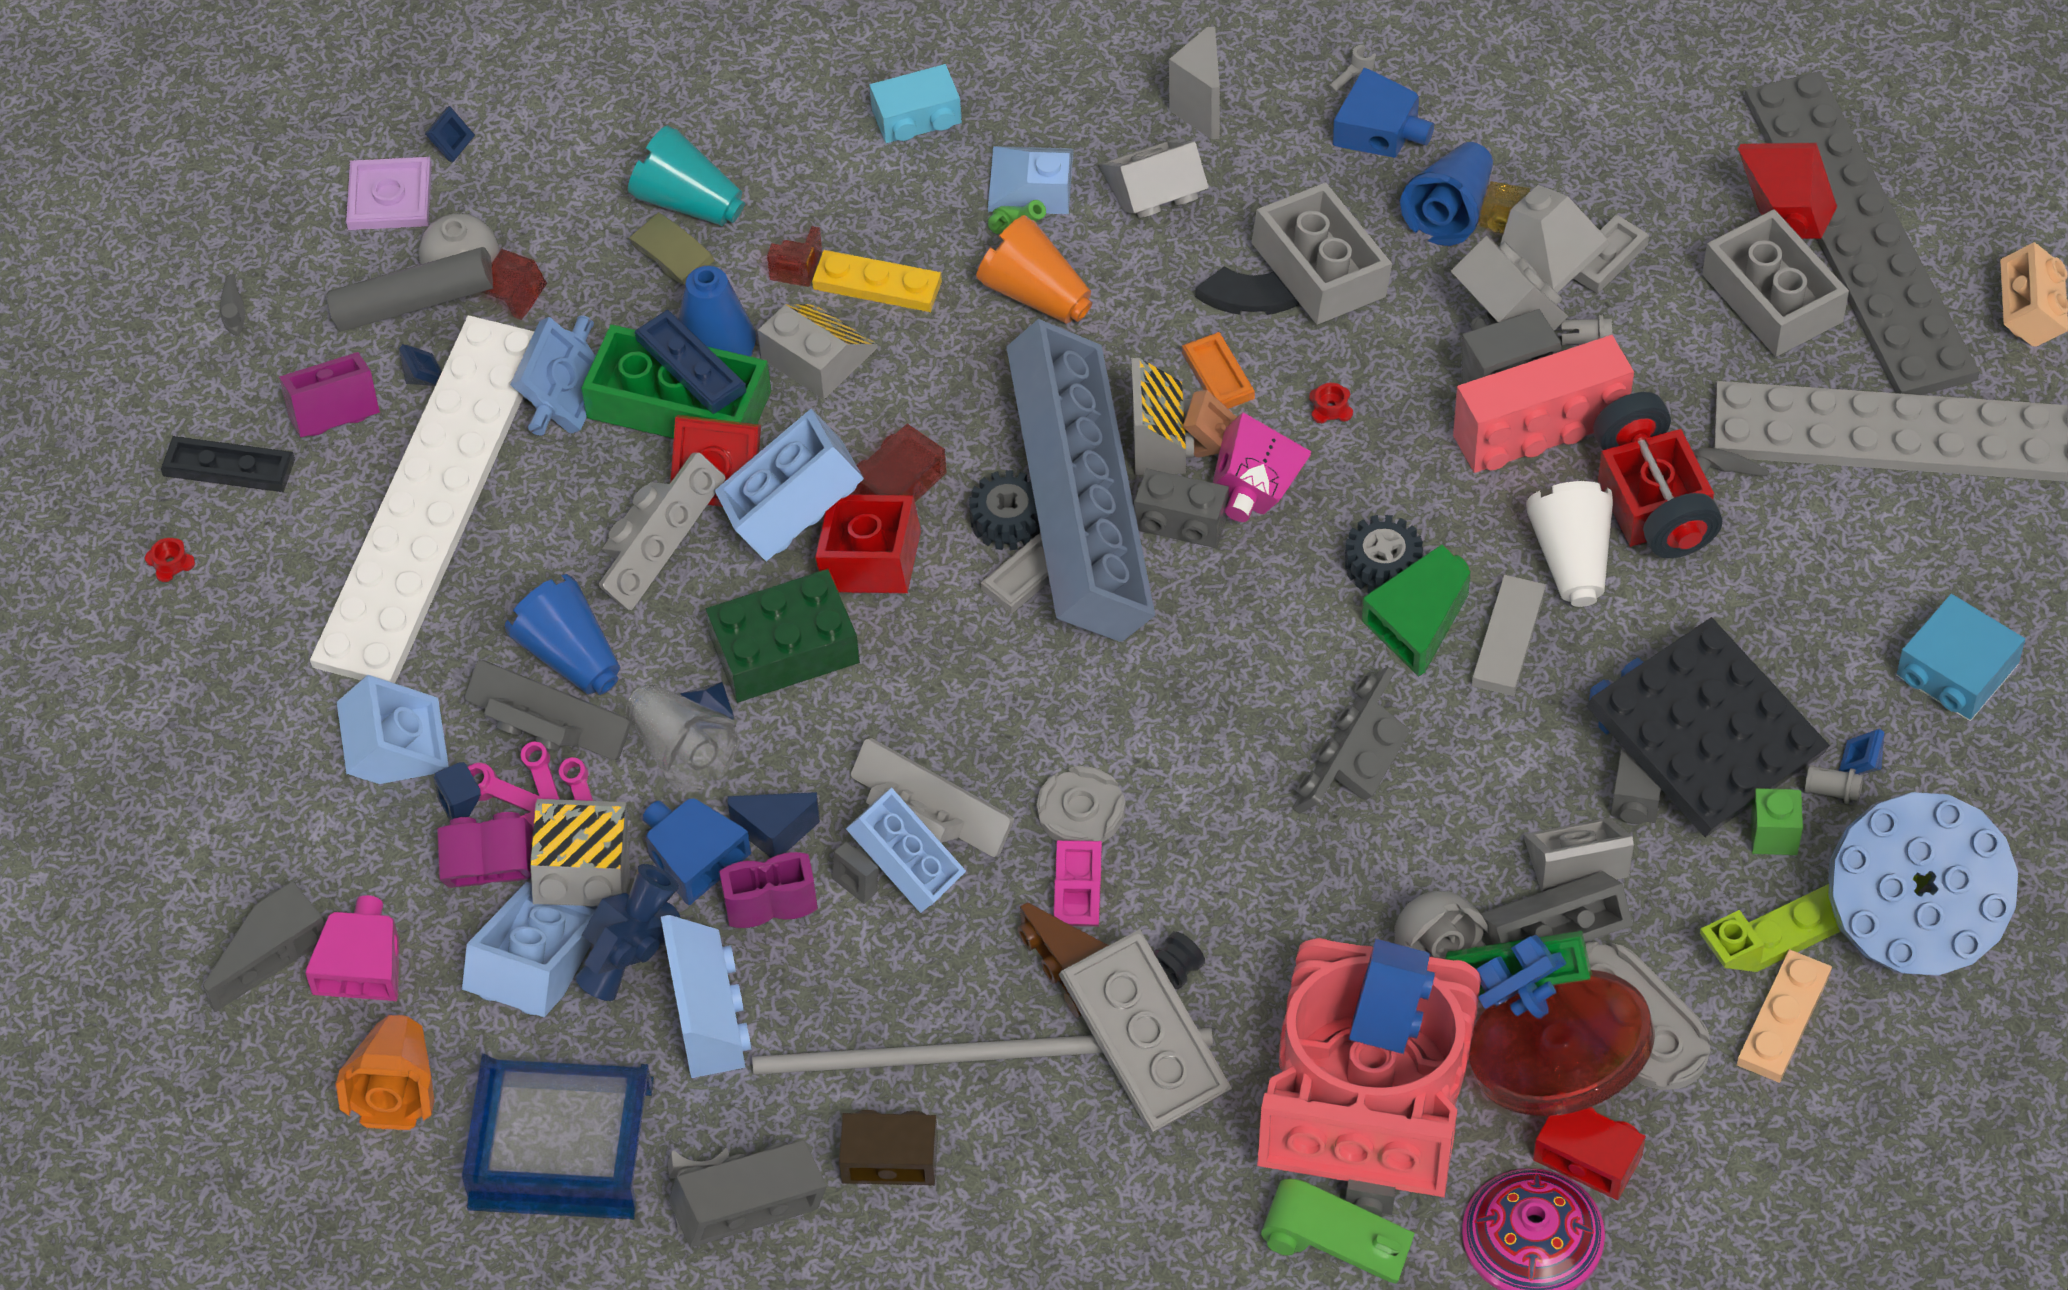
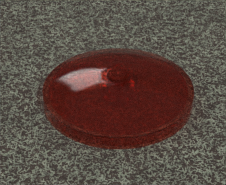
(1569, 1058)

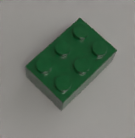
(782, 635)

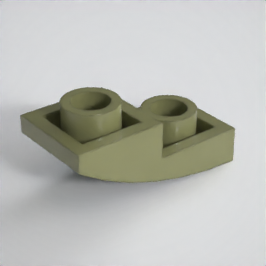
(670, 247)

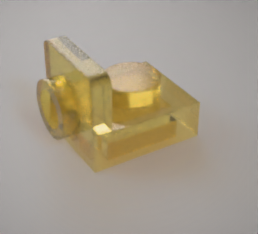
(1498, 204)

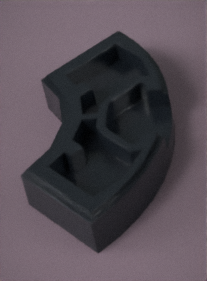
(1244, 292)

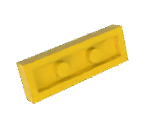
(877, 280)

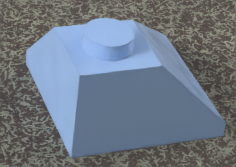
(1030, 175)

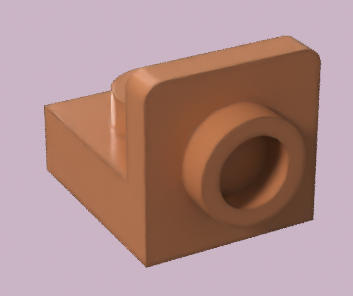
(1207, 422)

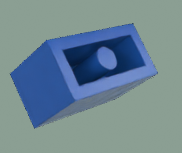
(1390, 996)

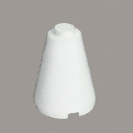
(1574, 537)

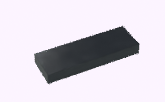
(228, 464)

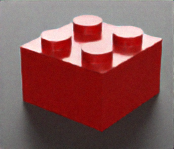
(870, 543)

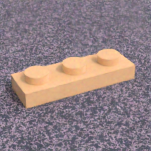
(1784, 1016)

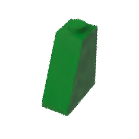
(1418, 607)

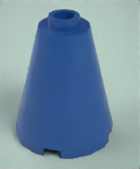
(1449, 195)
(715, 312)
(564, 634)

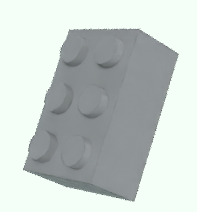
(1321, 253)
(1775, 282)

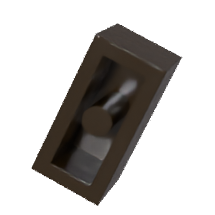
(888, 1148)

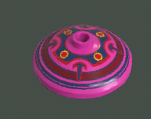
(1530, 1255)

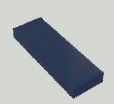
(690, 361)

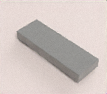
(1509, 635)

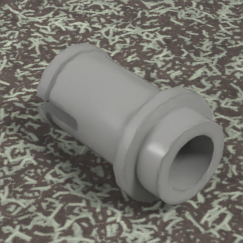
(1588, 330)
(1834, 783)

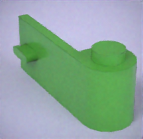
(1313, 1217)

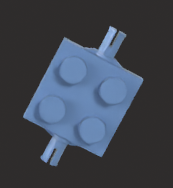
(554, 374)

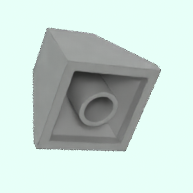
(1553, 236)

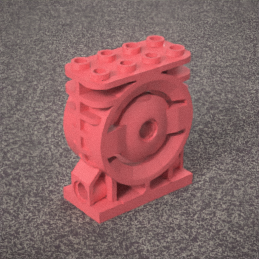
(1356, 1106)

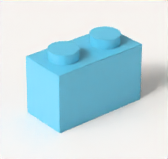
(915, 104)

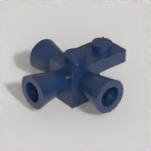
(626, 931)

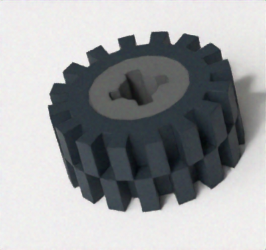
(1004, 524)

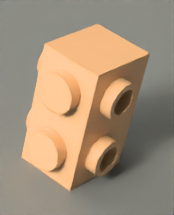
(2034, 294)

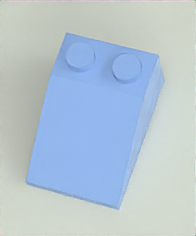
(527, 953)

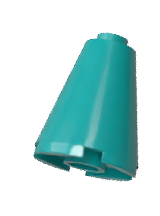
(684, 180)

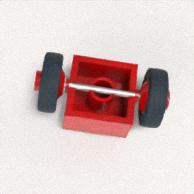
(1654, 478)

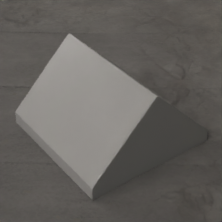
(1196, 85)
(1579, 851)

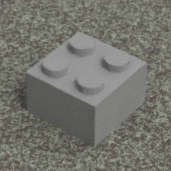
(1507, 283)

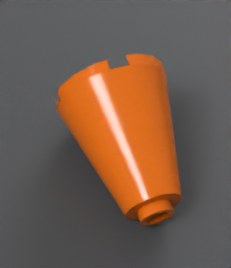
(1035, 273)

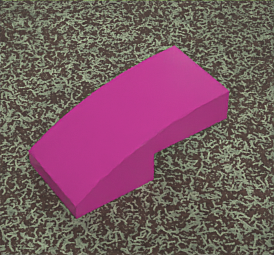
(1078, 882)

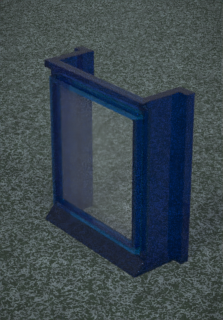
(555, 1138)

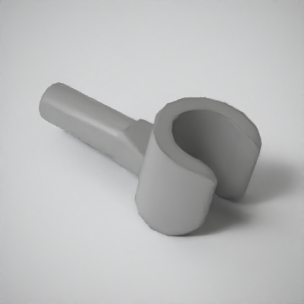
(1355, 68)

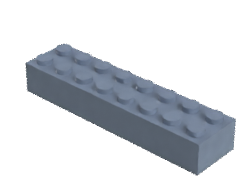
(1080, 482)

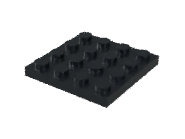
(1707, 726)

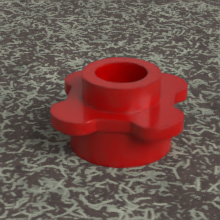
(1327, 394)
(166, 549)

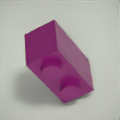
(329, 395)

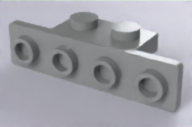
(655, 528)
(936, 801)

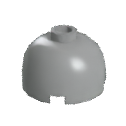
(455, 235)
(1440, 924)

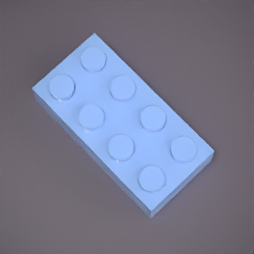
(906, 850)

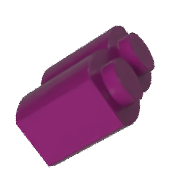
(485, 851)
(776, 889)

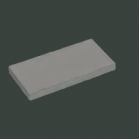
(1145, 1031)

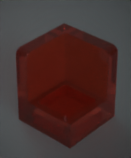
(795, 261)
(516, 282)

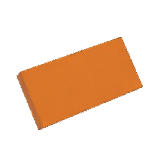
(1218, 370)

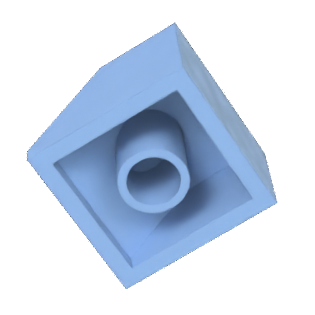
(390, 732)

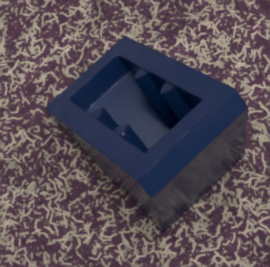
(775, 820)

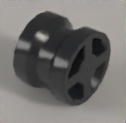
(1179, 958)

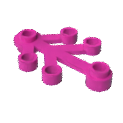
(494, 787)

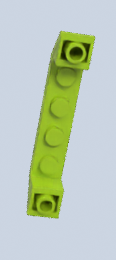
(1769, 937)

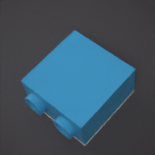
(1960, 657)

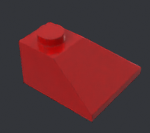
(1792, 183)

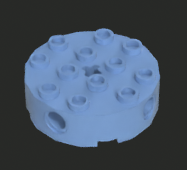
(1969, 880)

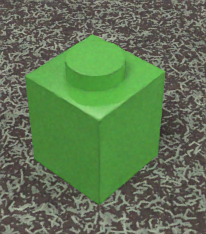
(1776, 821)

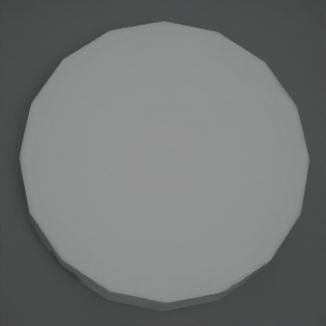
(1084, 817)

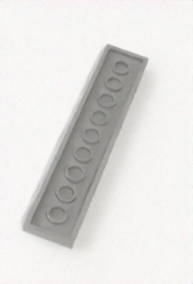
(1892, 430)

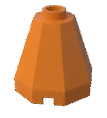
(388, 1076)

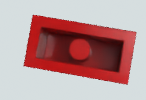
(1591, 1150)

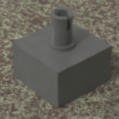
(1506, 344)

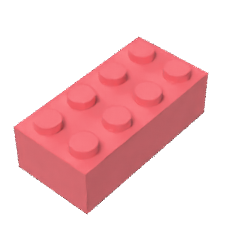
(1539, 403)

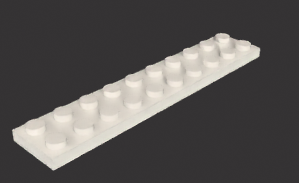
(426, 506)

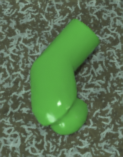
(1005, 215)

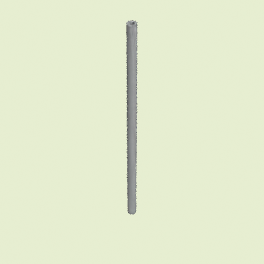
(933, 1054)

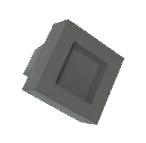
(855, 871)

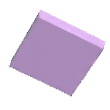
(389, 193)

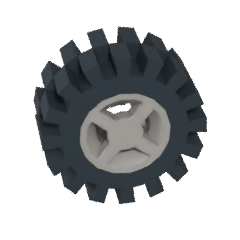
(1393, 541)

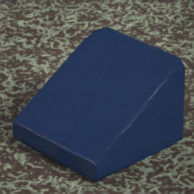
(457, 790)

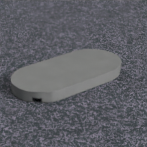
(1676, 1045)

